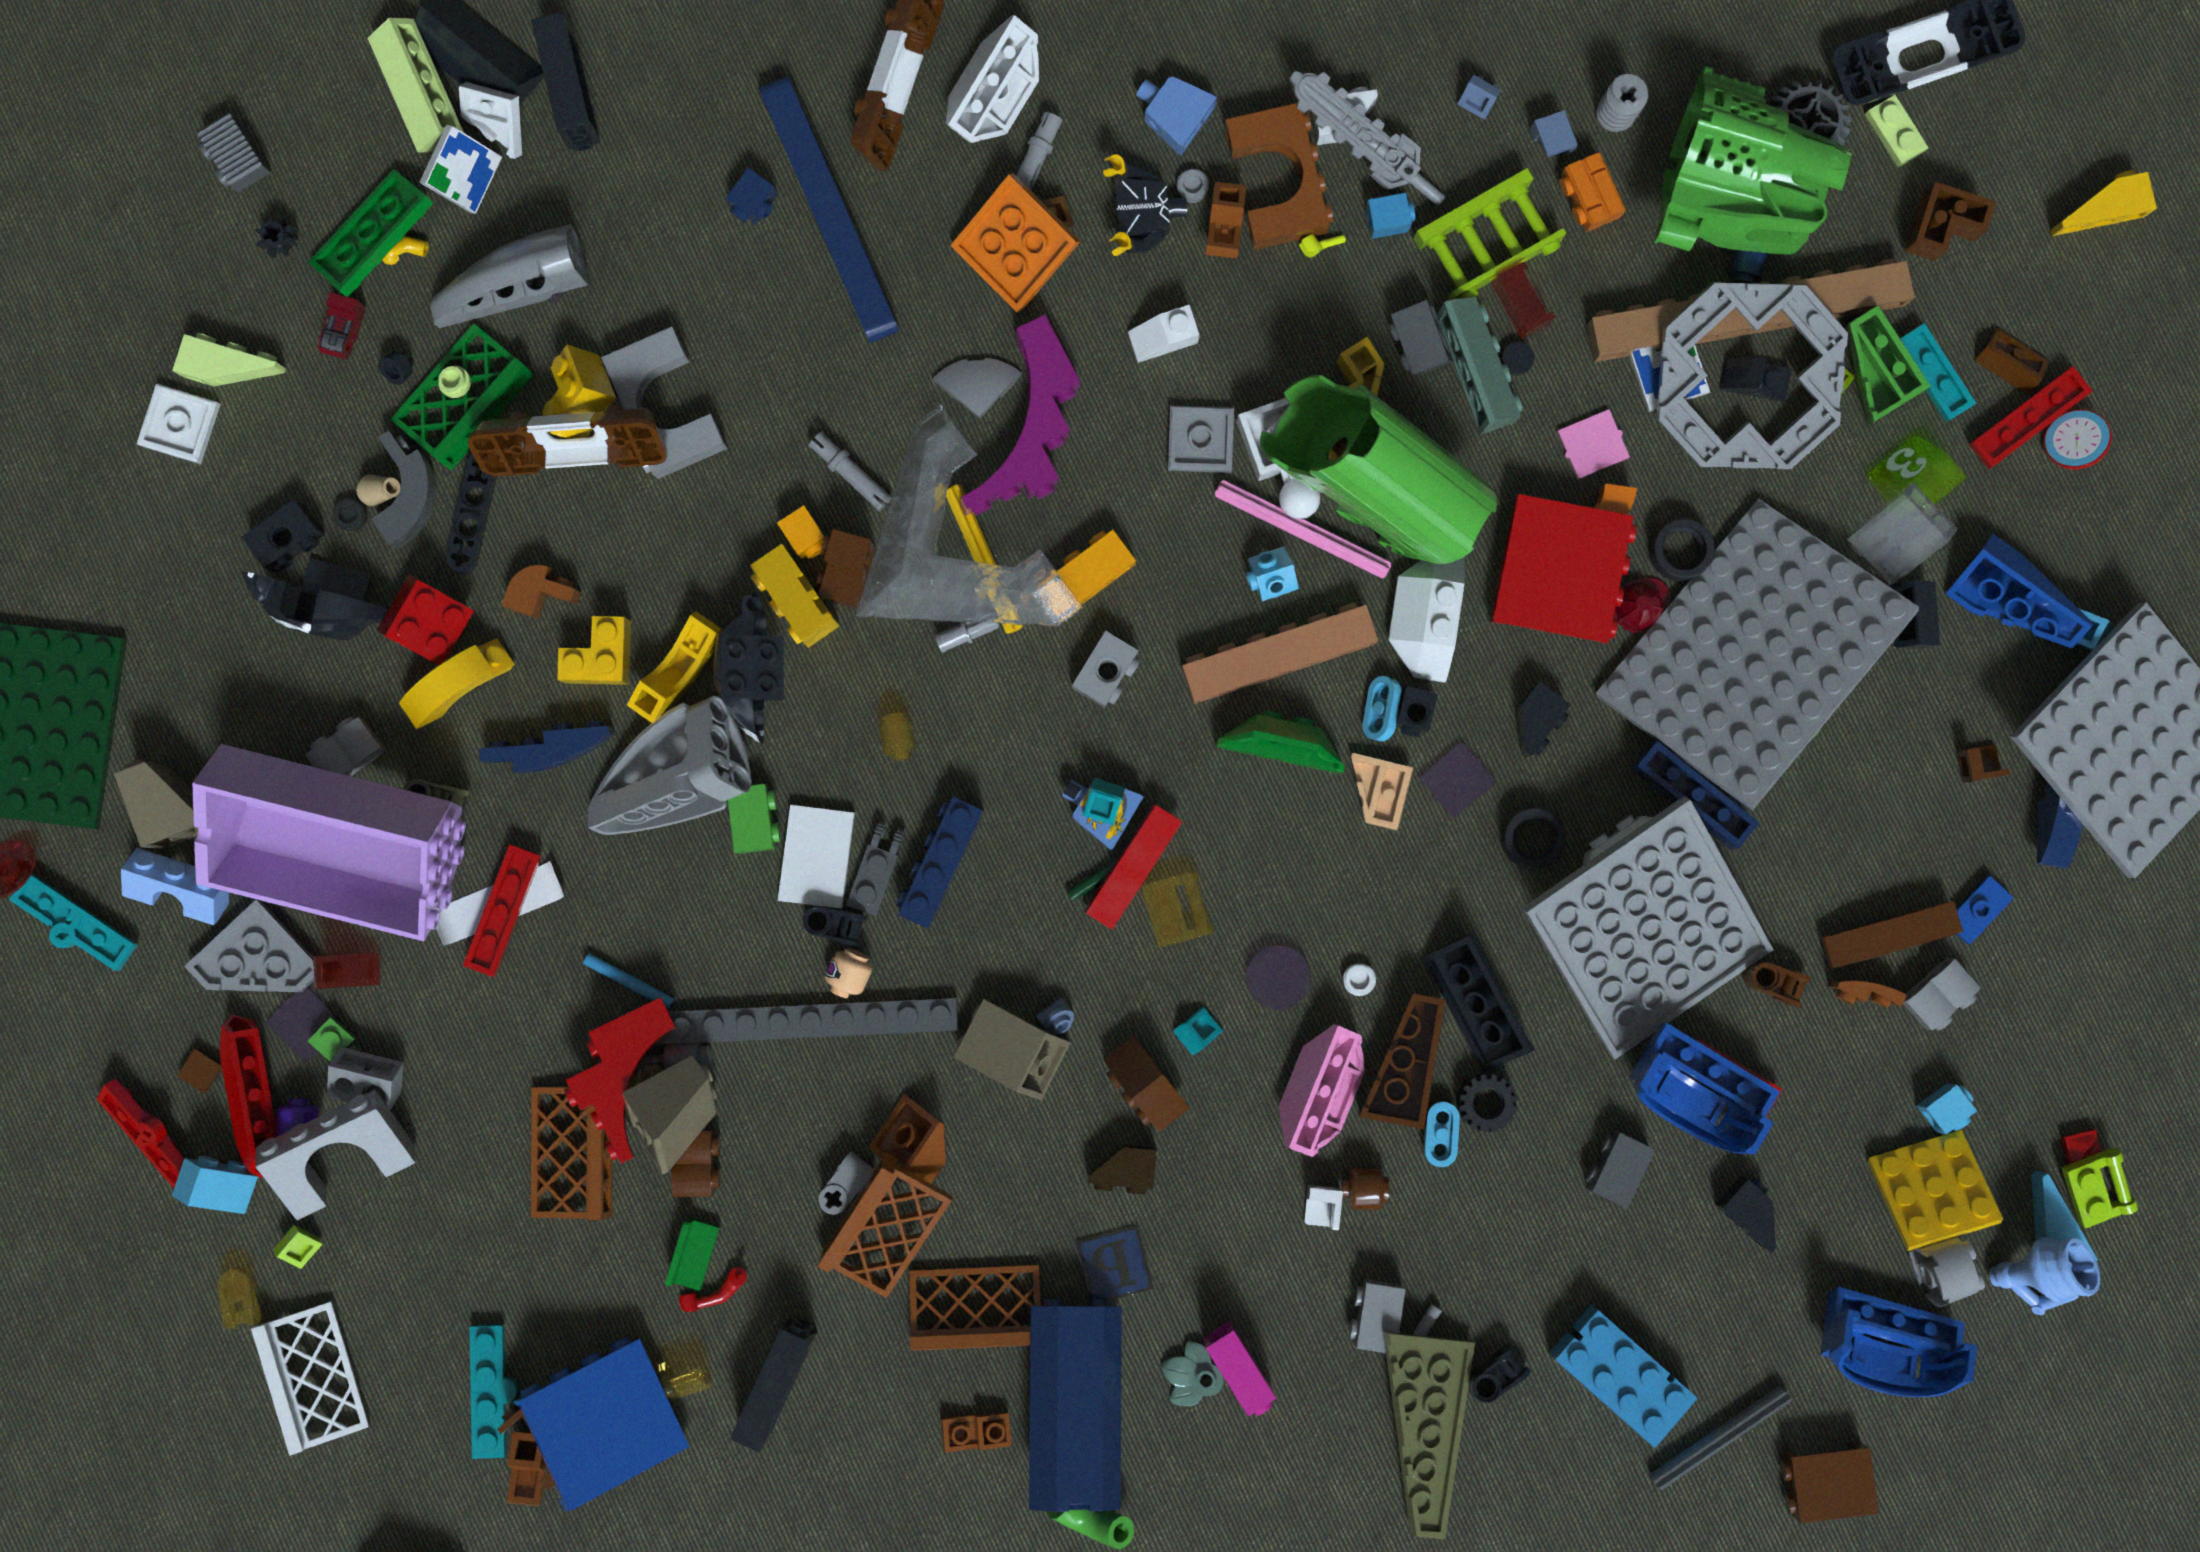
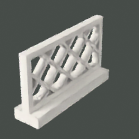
(282, 1387)

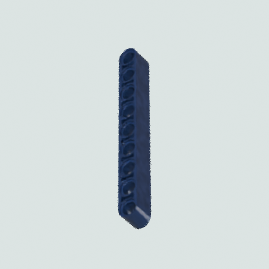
(828, 209)

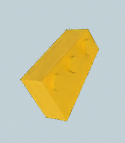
(793, 596)

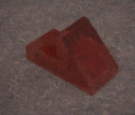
(346, 970)

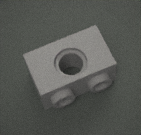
(1108, 650)

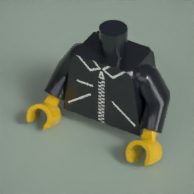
(1141, 207)

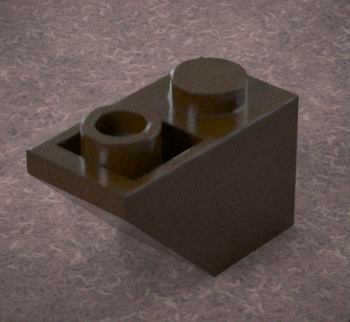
(1127, 1167)

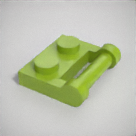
(2089, 1190)

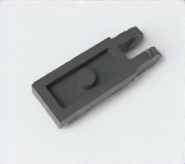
(875, 872)

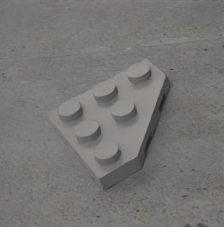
(254, 956)

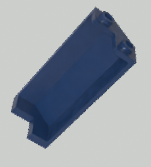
(1075, 1407)

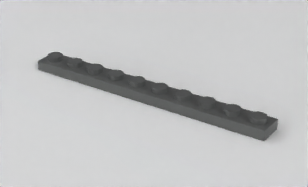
(812, 1021)

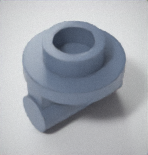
(1056, 1017)

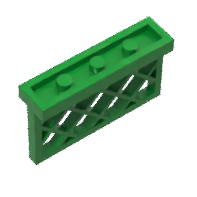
(485, 407)

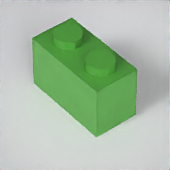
(753, 820)

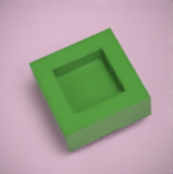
(330, 1038)

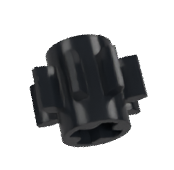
(267, 235)

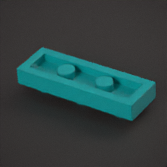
(1946, 388)

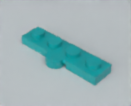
(73, 923)
(489, 1390)

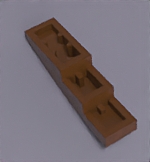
(1892, 934)

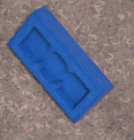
(1981, 908)

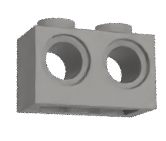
(359, 1073)

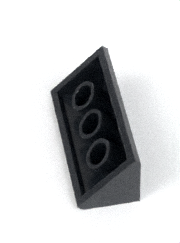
(473, 50)
(1477, 1002)

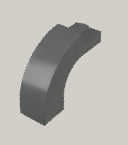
(417, 494)

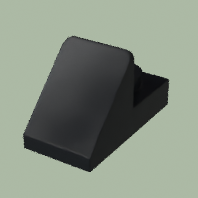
(1755, 378)

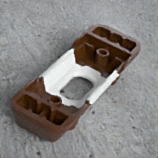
(909, 33)
(524, 445)

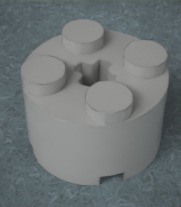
(1947, 1270)

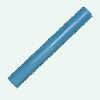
(627, 980)

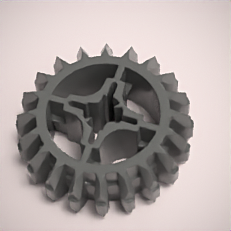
(1831, 125)

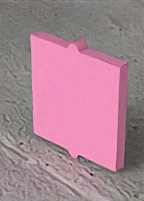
(1593, 444)

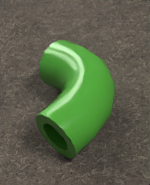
(1103, 1526)

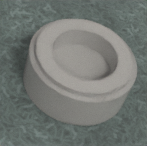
(1192, 185)

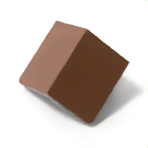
(1980, 764)

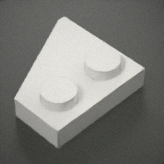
(493, 114)

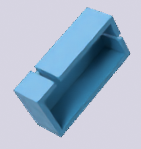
(1623, 1376)

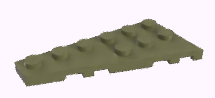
(1429, 1404)

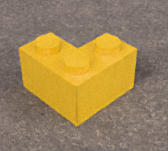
(581, 387)
(606, 659)

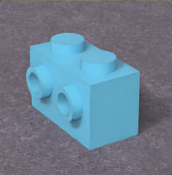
(215, 1185)

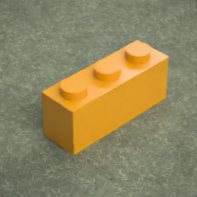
(1096, 566)

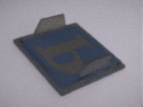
(1114, 1264)

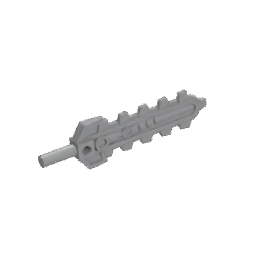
(1393, 158)

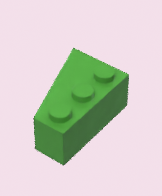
(1882, 365)

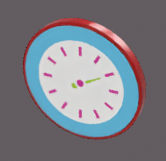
(2077, 439)

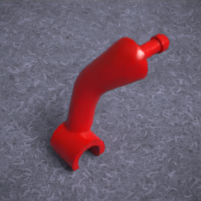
(732, 1282)

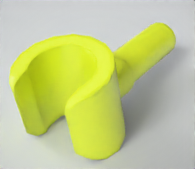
(1311, 246)

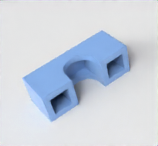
(150, 874)

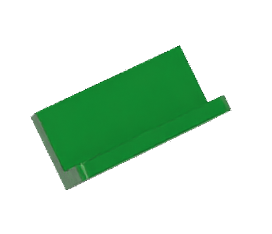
(692, 1254)

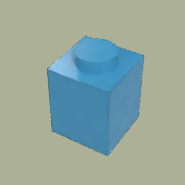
(1389, 215)

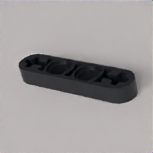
(467, 511)

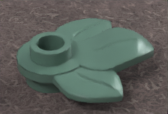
(1187, 1375)

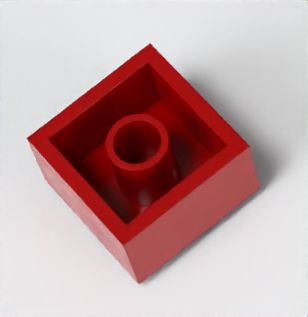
(425, 620)

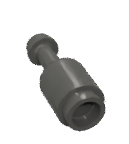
(677, 1052)

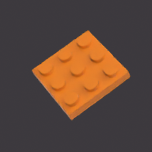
(1015, 242)

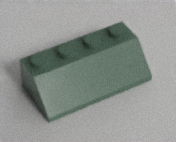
(1478, 364)

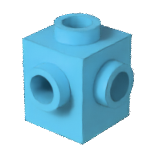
(1272, 574)

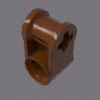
(1781, 983)

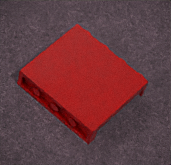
(1563, 568)

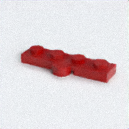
(143, 1129)

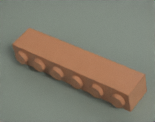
(1280, 653)

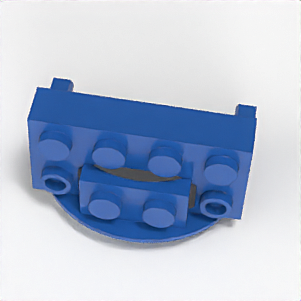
(1693, 1105)
(1891, 1368)

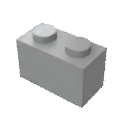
(1378, 1311)

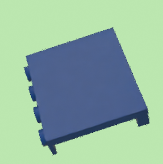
(601, 1422)

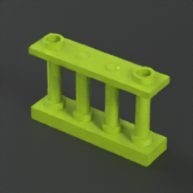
(1489, 205)

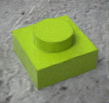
(297, 1246)

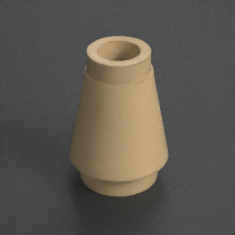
(377, 489)

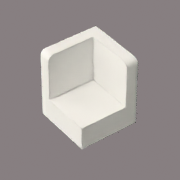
(1323, 1206)

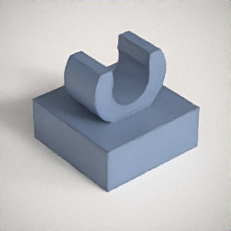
(1479, 96)

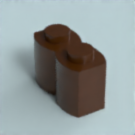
(695, 1170)

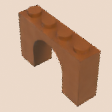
(1286, 133)

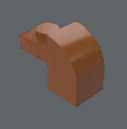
(1226, 220)
(532, 585)
(526, 1472)

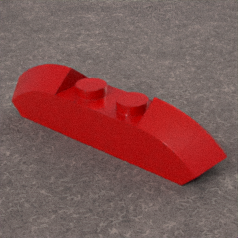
(246, 1087)

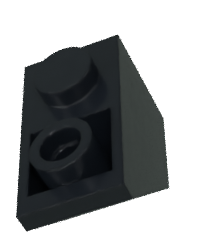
(1537, 716)

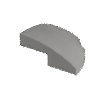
(977, 382)

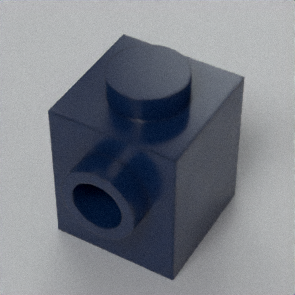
(751, 198)

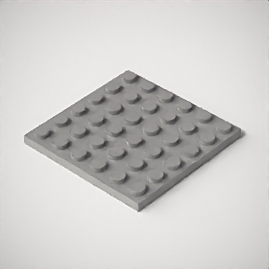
(2124, 740)
(1648, 927)

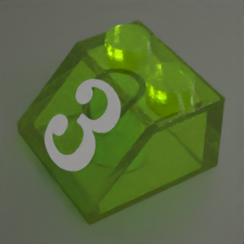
(1918, 463)

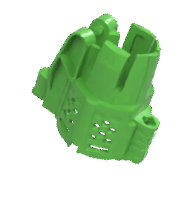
(1762, 196)

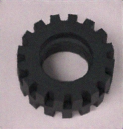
(1466, 1102)

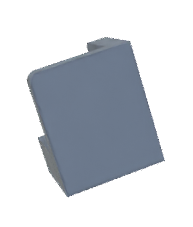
(1555, 134)

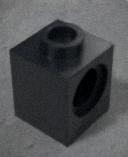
(1426, 701)

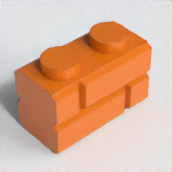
(1591, 192)

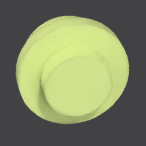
(454, 381)

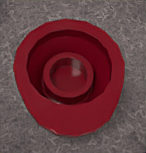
(1642, 604)

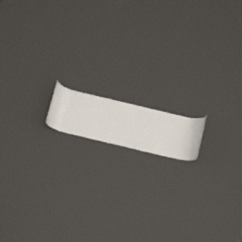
(464, 914)

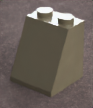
(157, 804)
(1011, 1050)
(671, 1110)

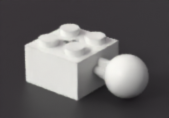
(1294, 497)

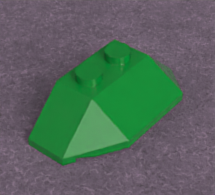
(1283, 741)

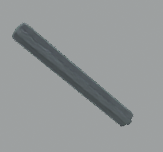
(1720, 1437)

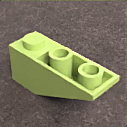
(221, 365)

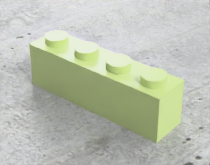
(413, 81)

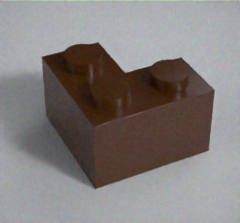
(1946, 213)
(847, 568)
(1144, 1085)

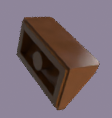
(2012, 361)

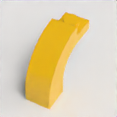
(678, 670)
(452, 679)

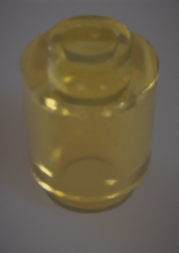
(896, 736)

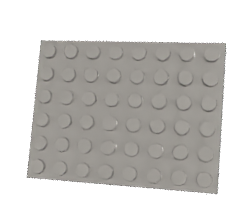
(1756, 653)

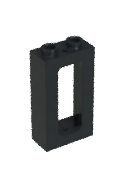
(565, 81)
(774, 1384)

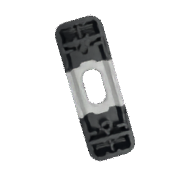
(1969, 35)

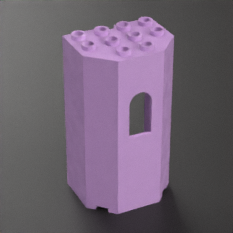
(325, 842)

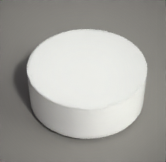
(1359, 979)

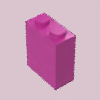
(1240, 1369)

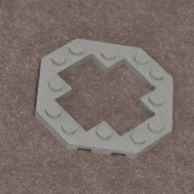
(1821, 378)

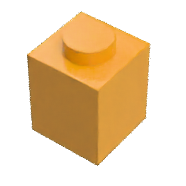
(802, 533)

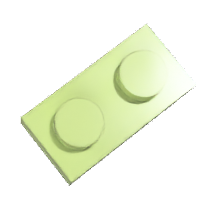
(1896, 131)

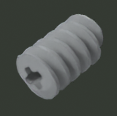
(1622, 103)

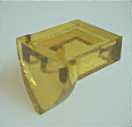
(684, 1385)

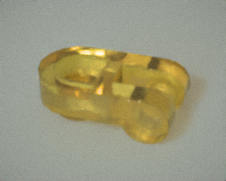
(235, 1287)

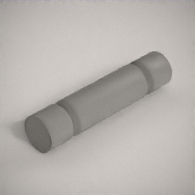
(1427, 1320)

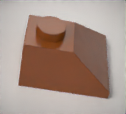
(913, 1139)

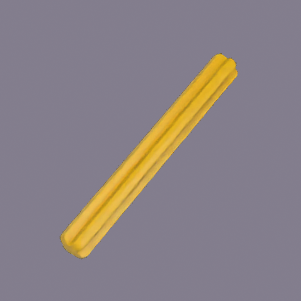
(973, 536)

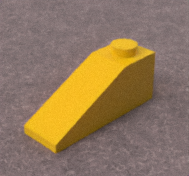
(2120, 201)

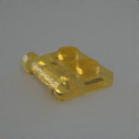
(1167, 913)

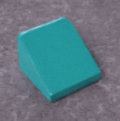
(1103, 801)
(1198, 1031)

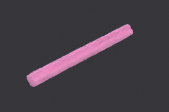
(1303, 529)

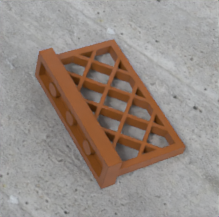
(598, 1161)
(857, 1220)
(971, 1337)

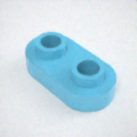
(1381, 709)
(1441, 1133)

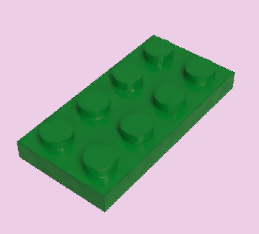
(370, 233)

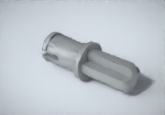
(963, 633)

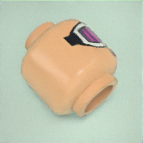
(848, 972)

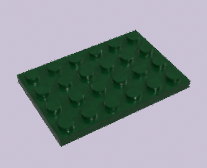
(56, 723)

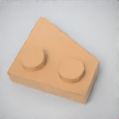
(1381, 789)

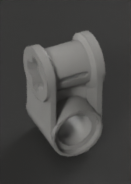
(848, 1180)

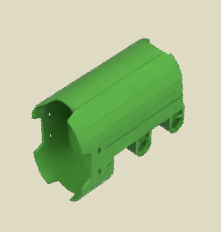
(1387, 476)

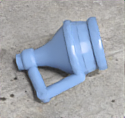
(2053, 1268)

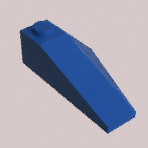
(2015, 591)

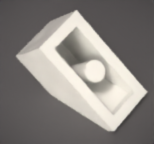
(1164, 334)

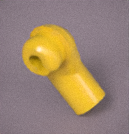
(409, 245)

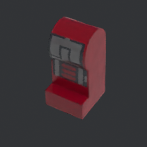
(341, 326)

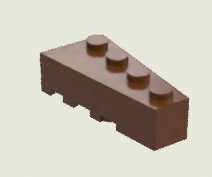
(1406, 1074)

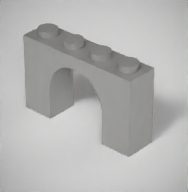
(631, 372)
(361, 1122)

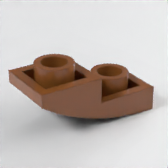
(1860, 991)
(975, 1431)

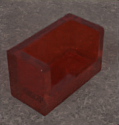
(1521, 301)

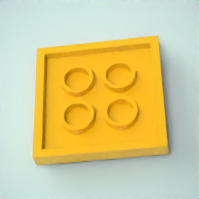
(1934, 1190)

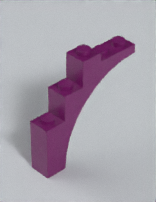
(1028, 465)

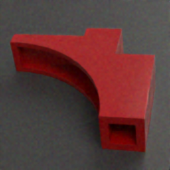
(621, 1048)

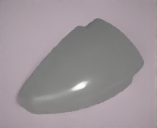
(544, 254)
(673, 771)

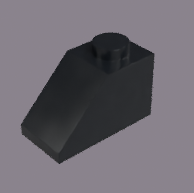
(1751, 1211)

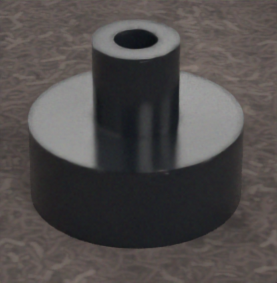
(396, 367)

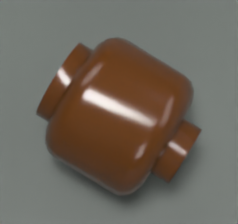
(1366, 1188)

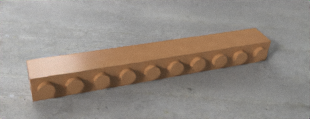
(1842, 293)

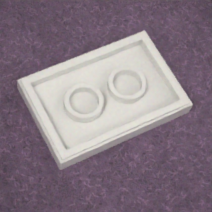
(816, 856)

